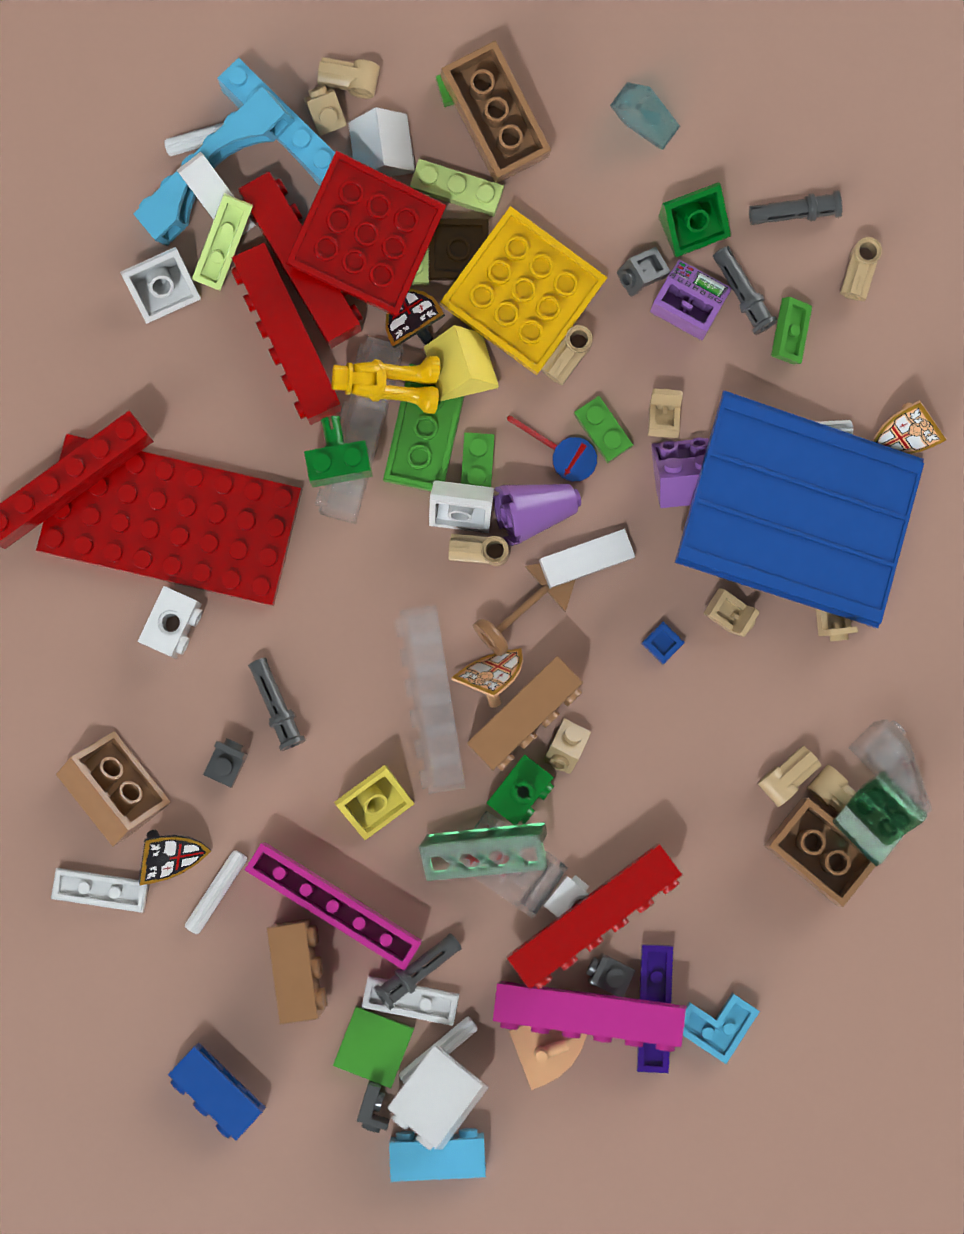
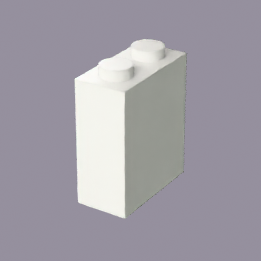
(436, 1099)

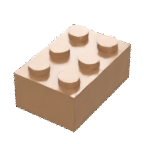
(820, 852)
(296, 971)

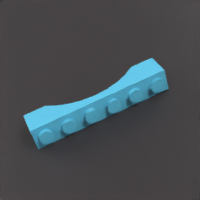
(256, 122)
(297, 139)

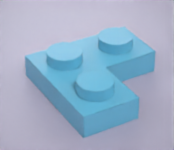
(720, 1034)

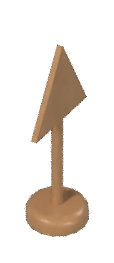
(492, 635)

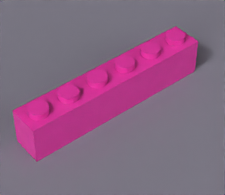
(333, 905)
(589, 1014)

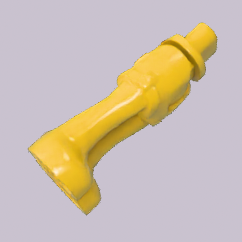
(369, 381)

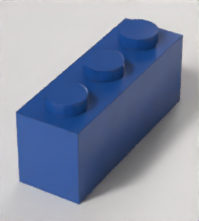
(216, 1092)

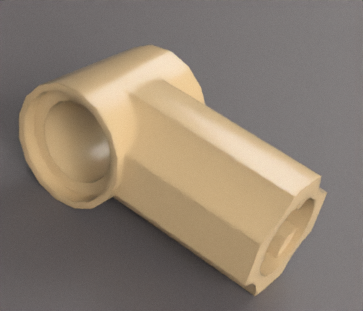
(356, 77)
(861, 271)
(567, 356)
(474, 549)
(784, 780)
(831, 788)

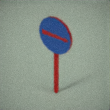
(573, 457)

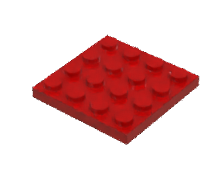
(366, 234)

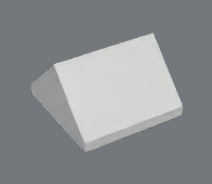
(383, 141)
(161, 285)
(461, 506)

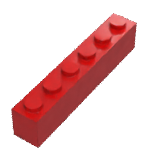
(280, 228)
(287, 334)
(71, 477)
(594, 916)

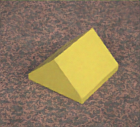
(463, 363)
(374, 802)

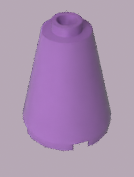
(533, 508)

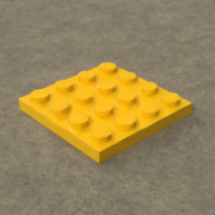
(523, 290)

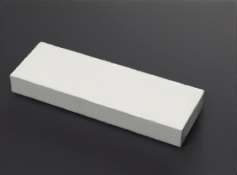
(206, 185)
(587, 558)
(99, 890)
(422, 1004)

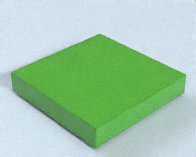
(373, 1046)

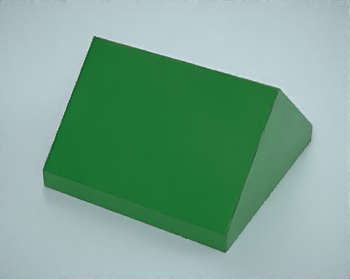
(695, 219)

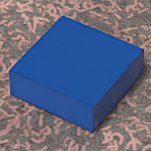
(663, 643)

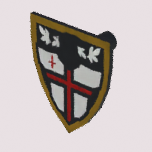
(414, 317)
(169, 856)

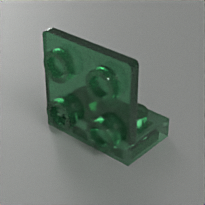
(878, 817)

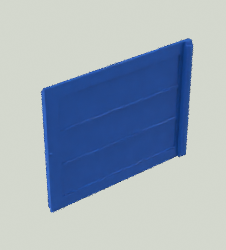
(800, 510)

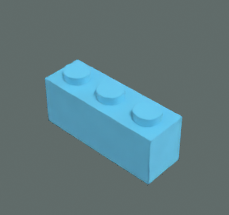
(459, 1158)

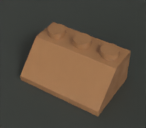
(112, 788)

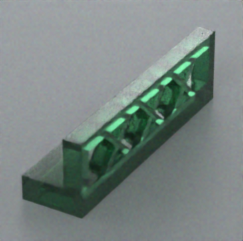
(484, 840)

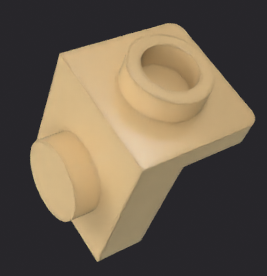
(325, 110)
(665, 413)
(731, 613)
(834, 626)
(567, 746)

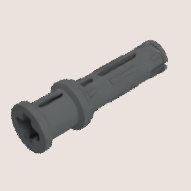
(808, 208)
(750, 301)
(281, 718)
(403, 978)

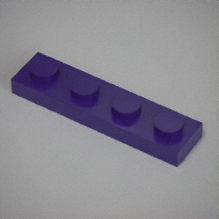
(655, 985)

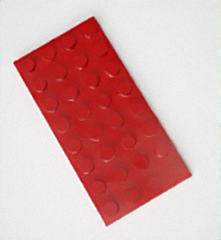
(179, 525)

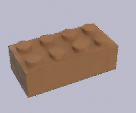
(495, 112)
(525, 713)

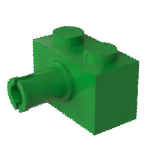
(337, 460)
(521, 790)

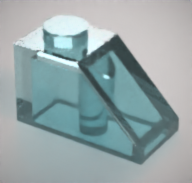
(645, 114)

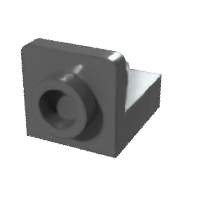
(642, 271)
(226, 762)
(610, 975)
(372, 1101)

